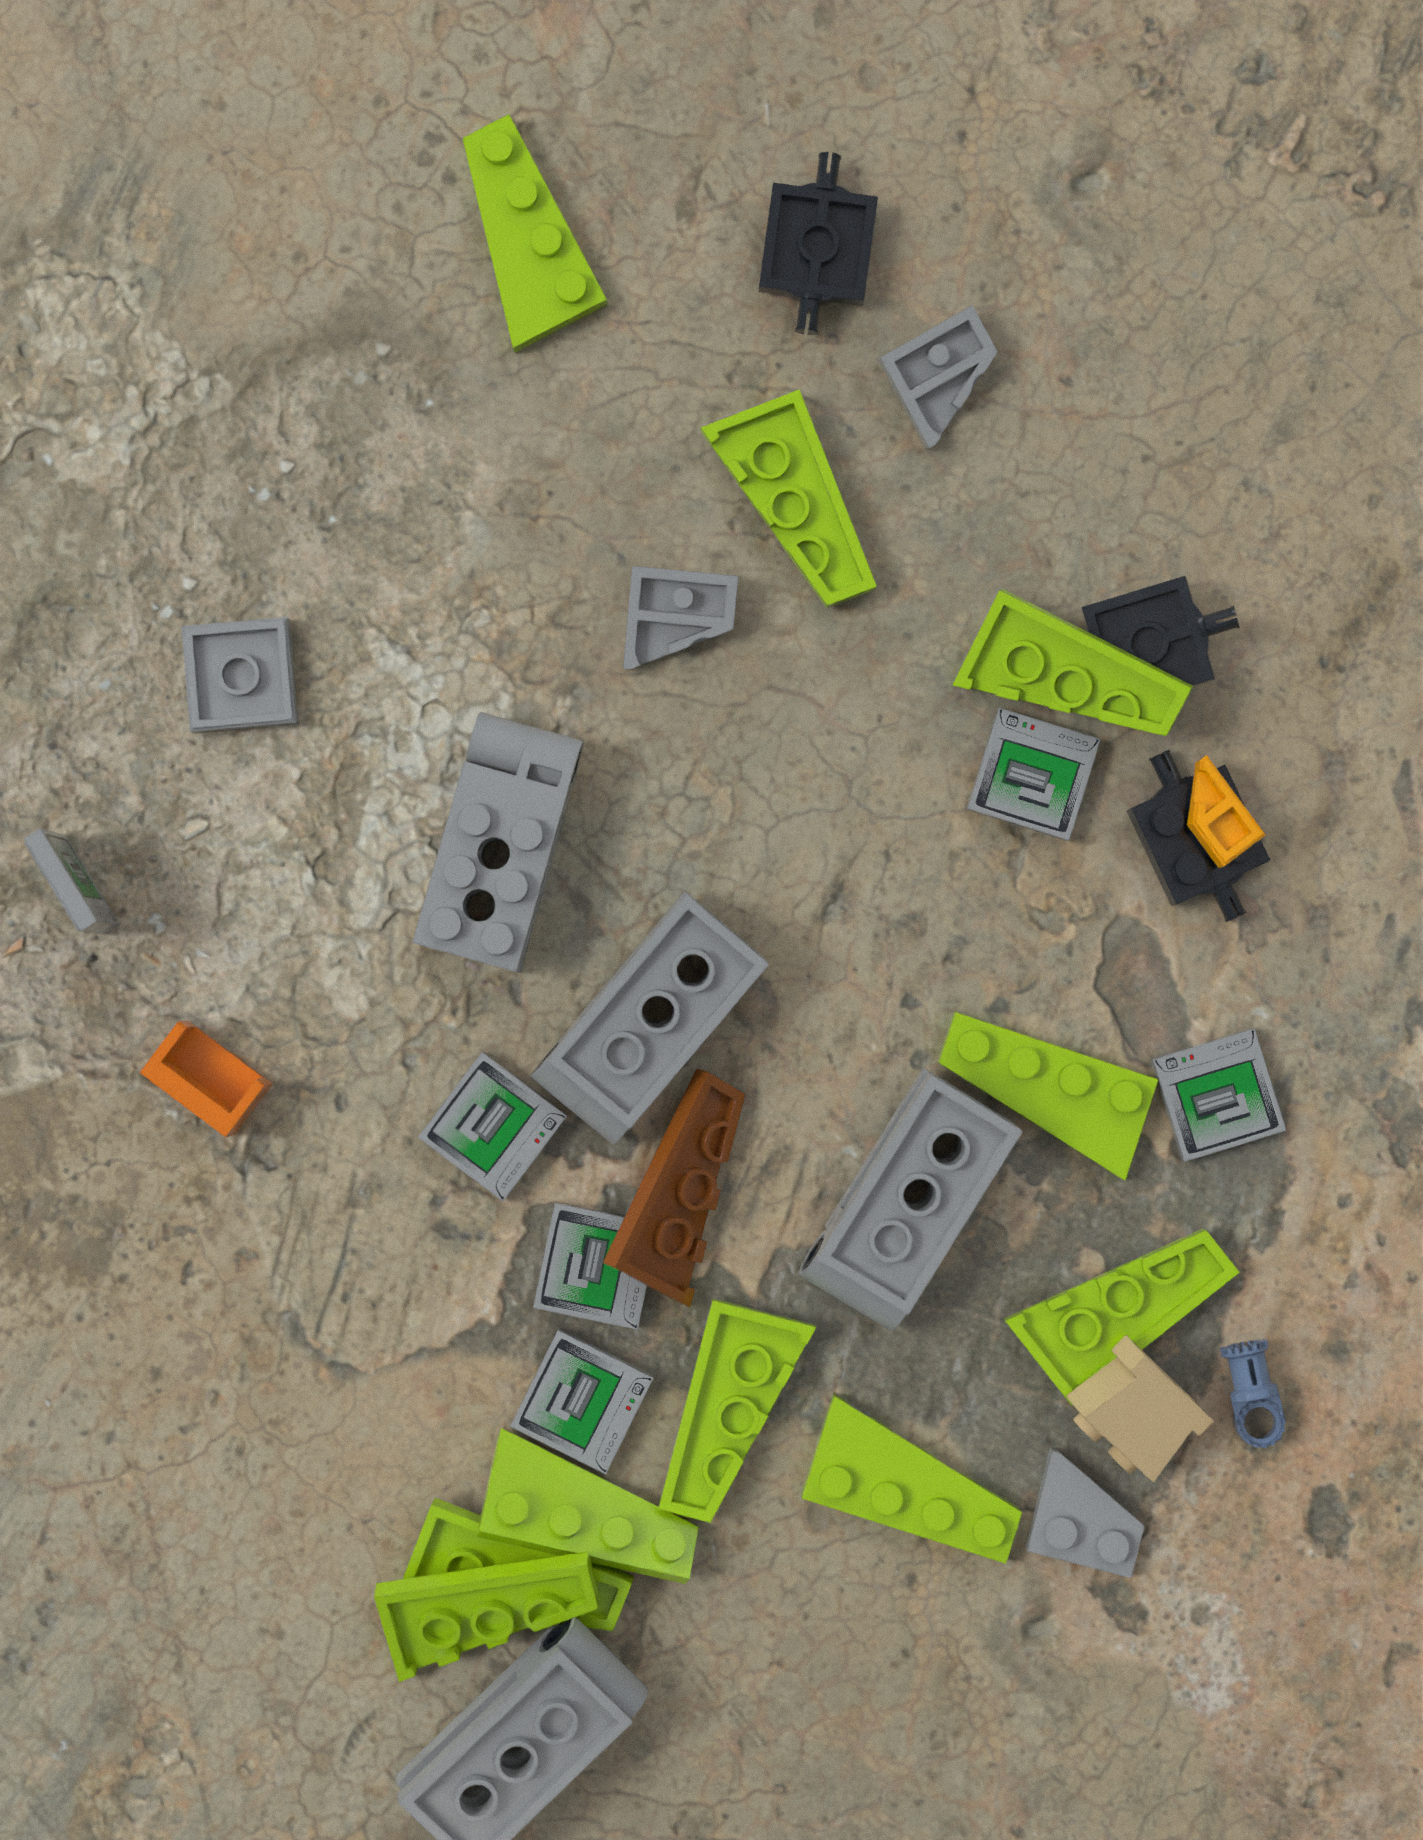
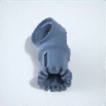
(1253, 1390)

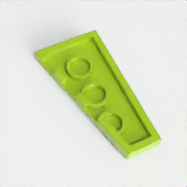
(532, 250)
(790, 484)
(1055, 664)
(1066, 1093)
(890, 1481)
(565, 1510)
(451, 1545)
(459, 1610)

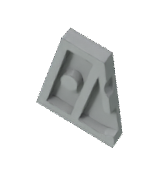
(938, 371)
(675, 611)
(1081, 1521)

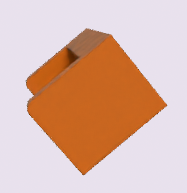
(206, 1078)

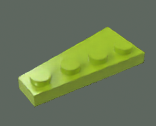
(1140, 1299)
(733, 1387)

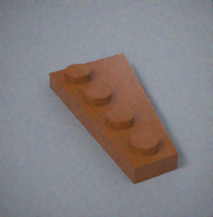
(671, 1206)

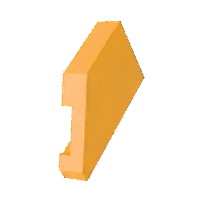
(1219, 816)

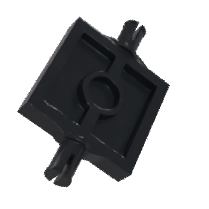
(818, 243)
(1161, 628)
(1174, 850)

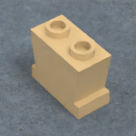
(1137, 1410)

